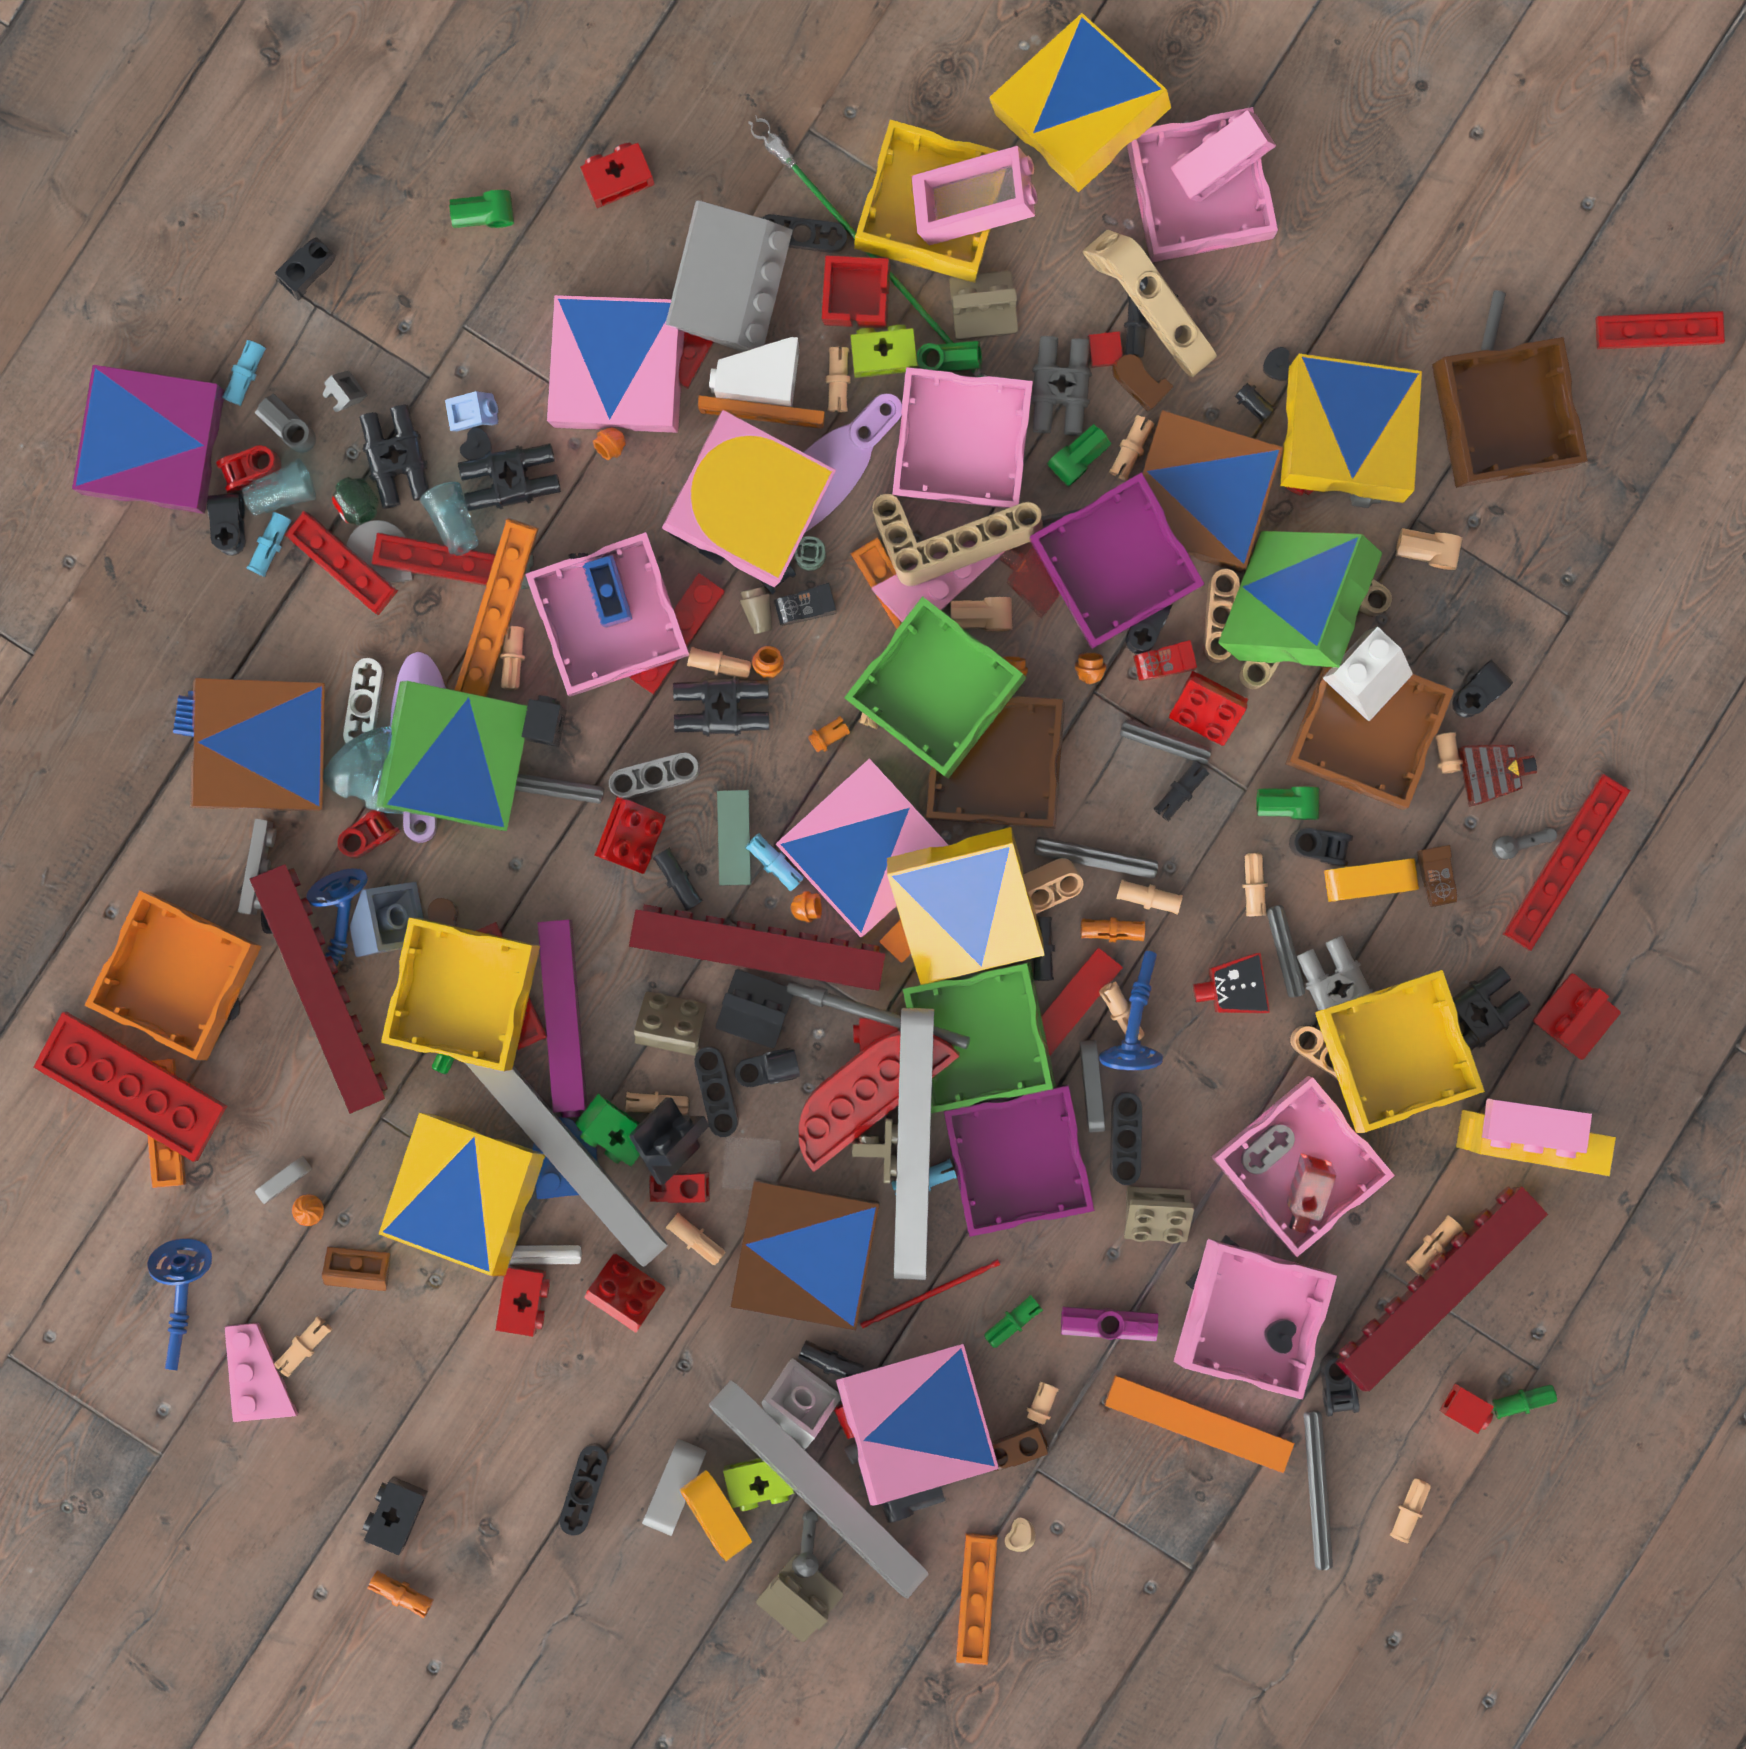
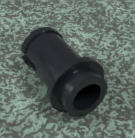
(1254, 402)

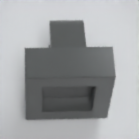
(344, 389)

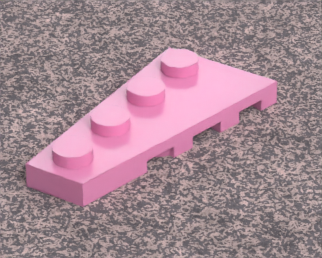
(938, 591)

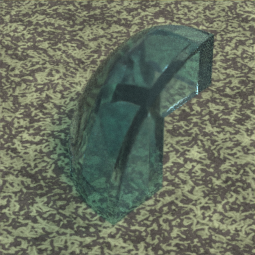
(359, 767)

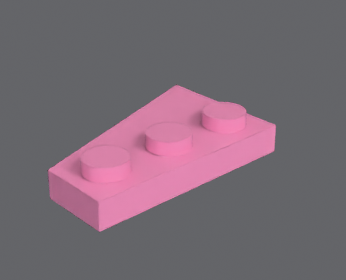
(254, 1380)

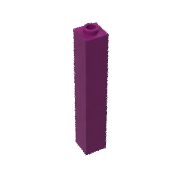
(562, 1017)

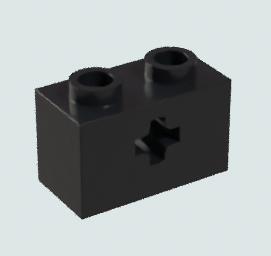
(544, 721)
(408, 1502)

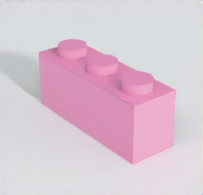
(1222, 155)
(1536, 1127)

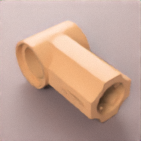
(1438, 549)
(990, 614)

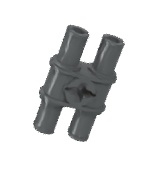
(1075, 376)

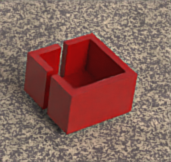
(856, 291)

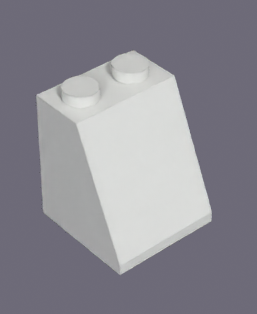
(759, 374)
(1370, 672)

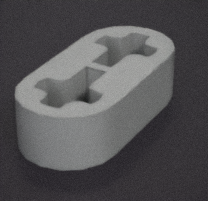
(1273, 1154)
(283, 1180)

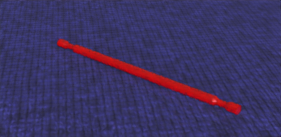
(930, 1293)

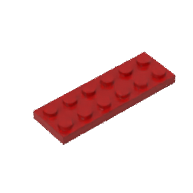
(130, 1086)

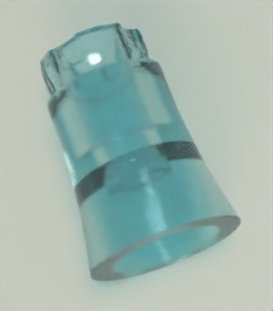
(280, 489)
(451, 517)

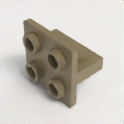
(984, 306)
(670, 1023)
(871, 1147)
(1158, 1214)
(799, 1602)

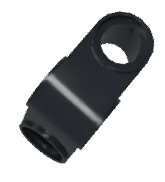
(772, 1067)

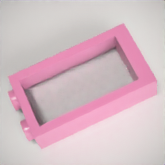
(974, 195)

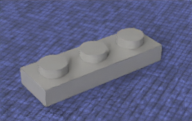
(257, 863)

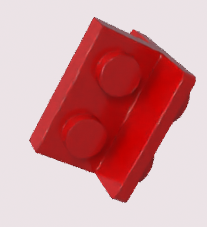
(1208, 708)
(630, 835)
(1577, 1016)
(624, 1292)

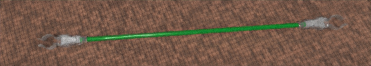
(776, 147)

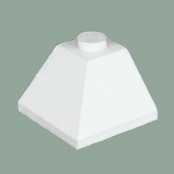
(800, 1403)

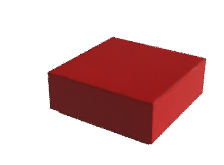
(1104, 348)

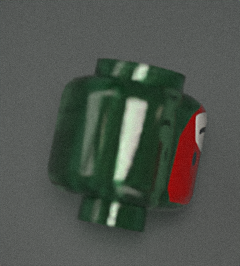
(355, 501)

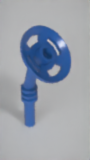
(338, 893)
(1131, 1047)
(183, 1275)

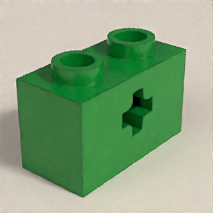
(597, 1124)

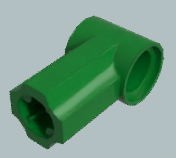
(491, 209)
(952, 356)
(1074, 460)
(1297, 802)

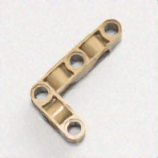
(1127, 261)

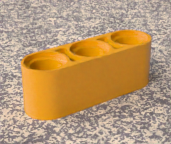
(1371, 880)
(715, 1515)

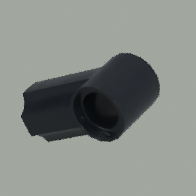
(905, 1506)

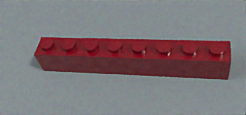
(757, 949)
(317, 988)
(1440, 1288)

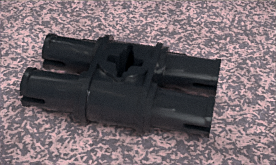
(380, 449)
(496, 466)
(709, 693)
(1494, 1018)

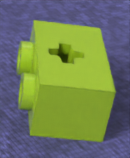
(867, 358)
(739, 1483)

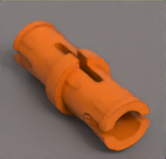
(1112, 929)
(400, 1594)

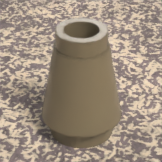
(757, 608)

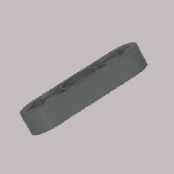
(1092, 1086)

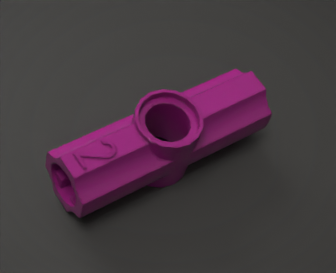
(1130, 1324)

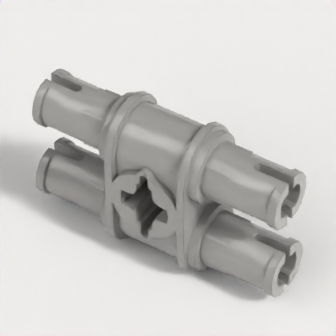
(1346, 972)

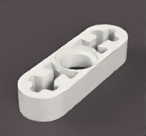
(374, 681)

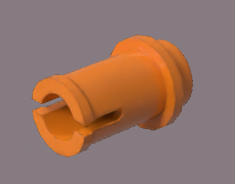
(828, 734)

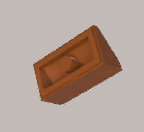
(356, 1269)

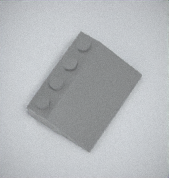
(728, 277)

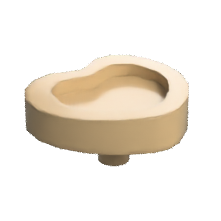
(1021, 1535)

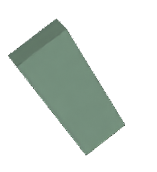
(733, 837)

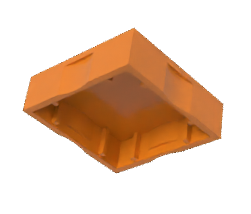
(173, 975)

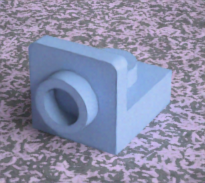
(471, 410)

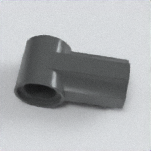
(285, 423)

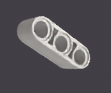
(638, 775)
(668, 1500)

